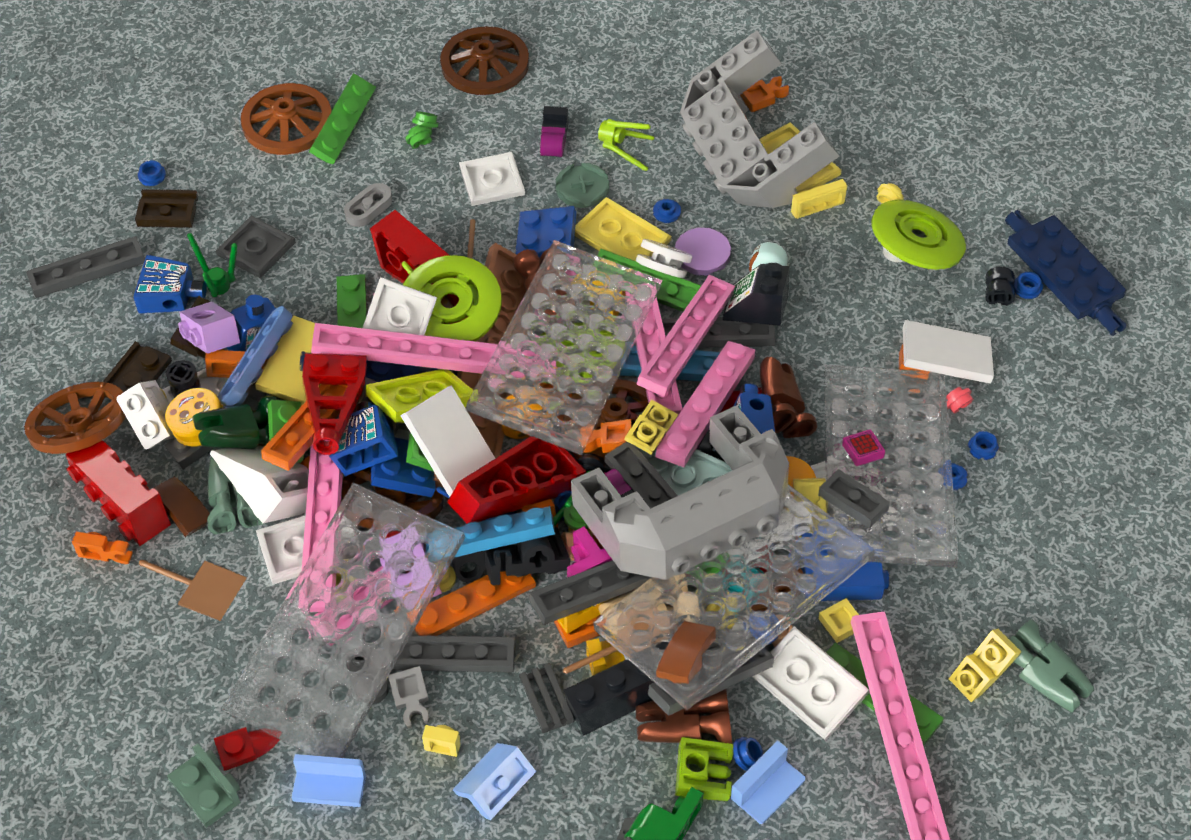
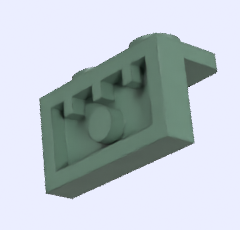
(205, 786)

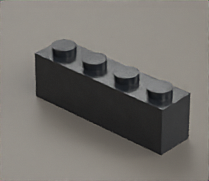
(609, 695)

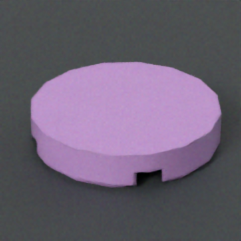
(708, 249)

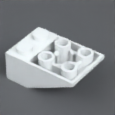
(264, 486)

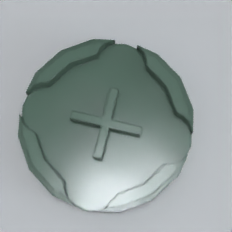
(582, 185)

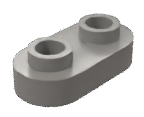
(366, 205)

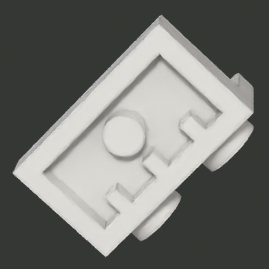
(146, 410)

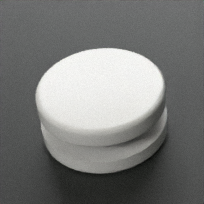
(664, 258)

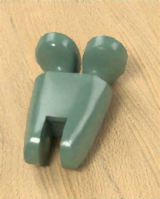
(223, 497)
(1050, 668)

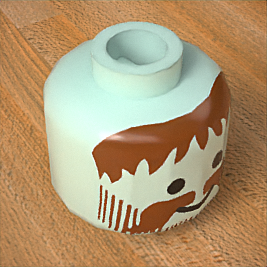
(768, 253)

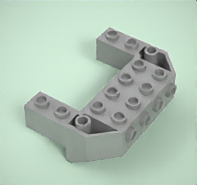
(729, 143)
(700, 521)

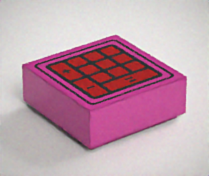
(863, 447)

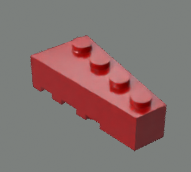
(401, 241)
(515, 479)
(119, 491)

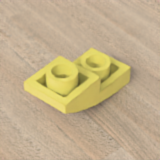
(651, 427)
(985, 665)

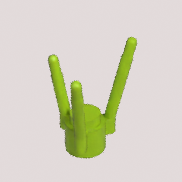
(614, 132)

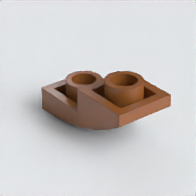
(684, 652)

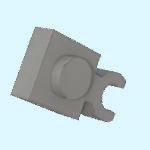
(408, 692)

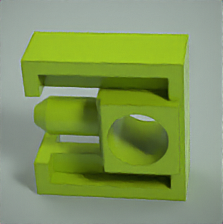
(699, 752)

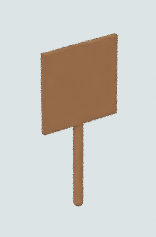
(209, 591)

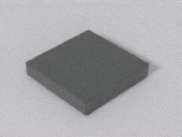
(257, 246)

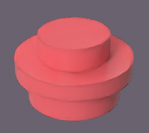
(958, 399)

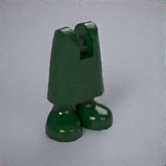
(234, 426)

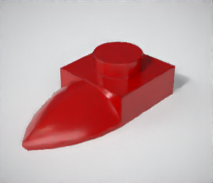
(243, 746)

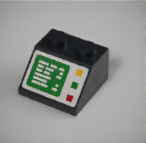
(760, 296)

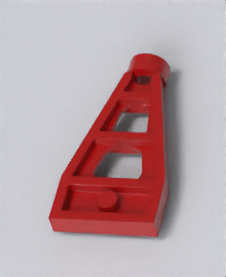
(332, 370)

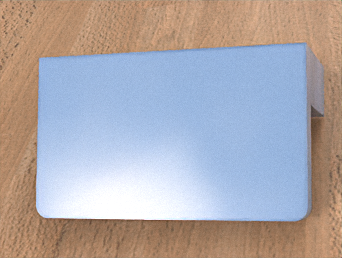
(495, 779)
(328, 780)
(767, 784)

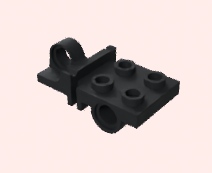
(518, 559)

